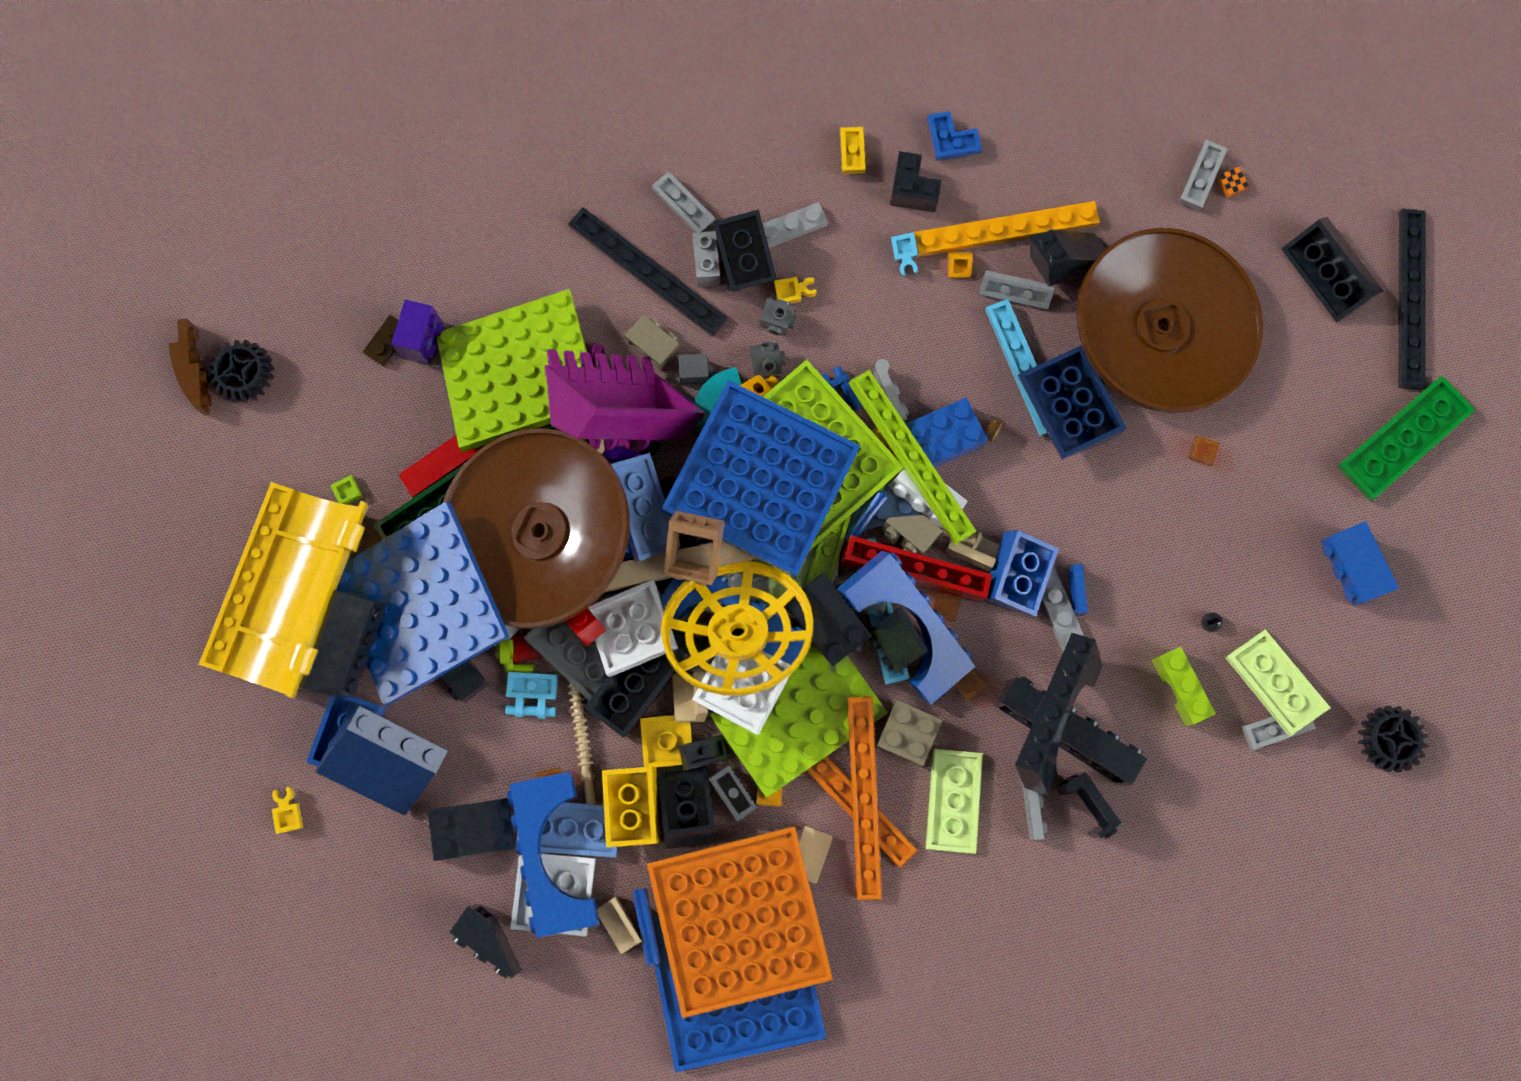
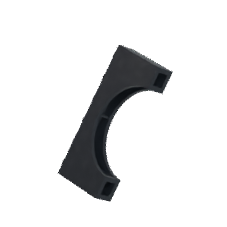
(1038, 757)

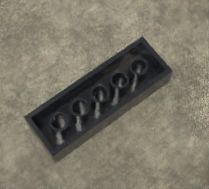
(1080, 735)

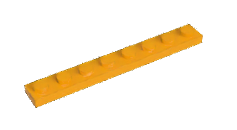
(1006, 228)

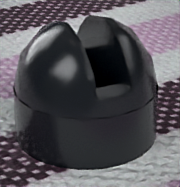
(1211, 616)

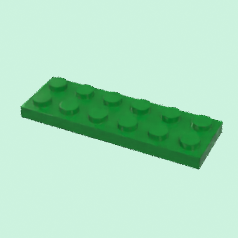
(1406, 438)

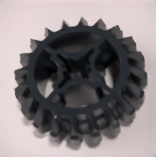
(222, 376)
(1398, 722)

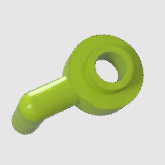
(504, 652)

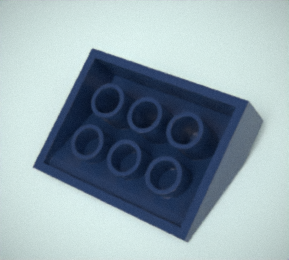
(1072, 403)
(380, 760)

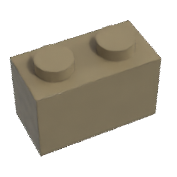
(653, 342)

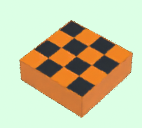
(1232, 182)

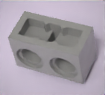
(706, 259)

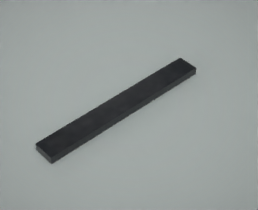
(647, 272)
(1412, 299)

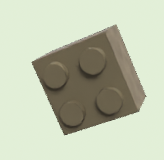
(908, 733)

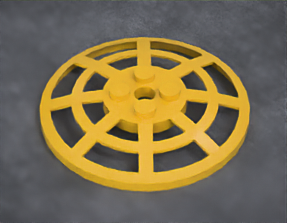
(738, 616)

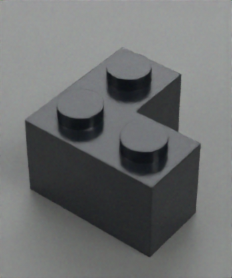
(911, 189)
(464, 681)

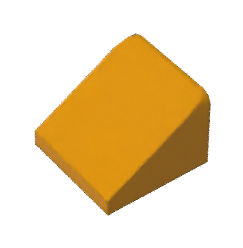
(960, 264)

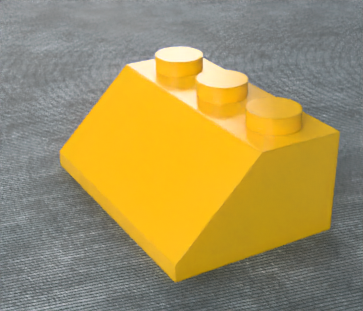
(631, 806)

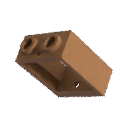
(697, 526)

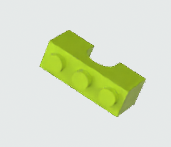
(1191, 699)

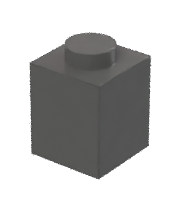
(694, 369)

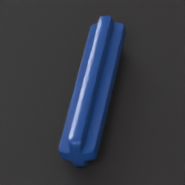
(866, 515)
(646, 926)

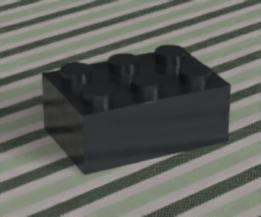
(745, 250)

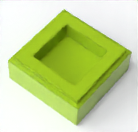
(347, 490)

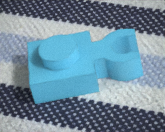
(905, 249)

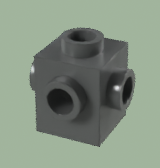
(777, 317)
(767, 359)

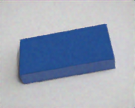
(1077, 590)

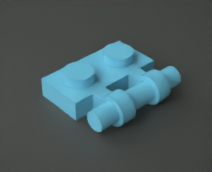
(531, 687)

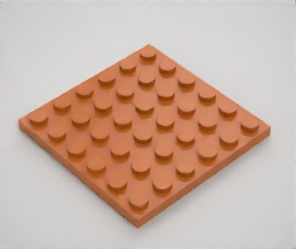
(739, 922)

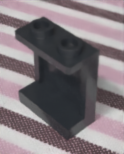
(1094, 801)

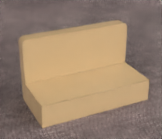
(684, 707)
(814, 849)
(619, 925)

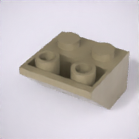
(911, 533)

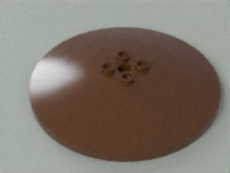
(1200, 297)
(549, 482)

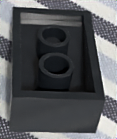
(1064, 254)
(835, 624)
(897, 641)
(686, 806)
(470, 829)

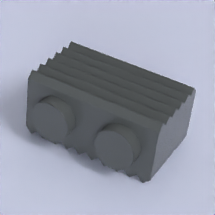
(733, 793)

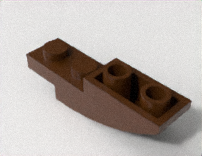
(188, 372)

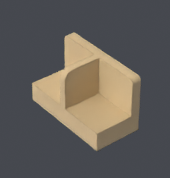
(975, 551)

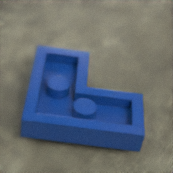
(949, 143)

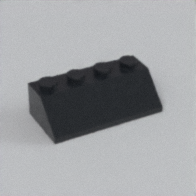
(1331, 269)
(344, 643)
(629, 694)

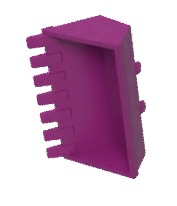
(616, 401)

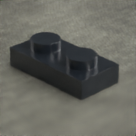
(703, 752)

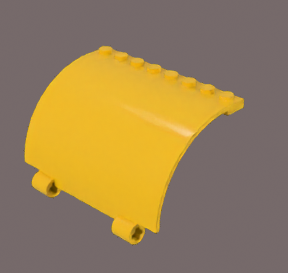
(283, 589)

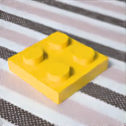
(661, 740)

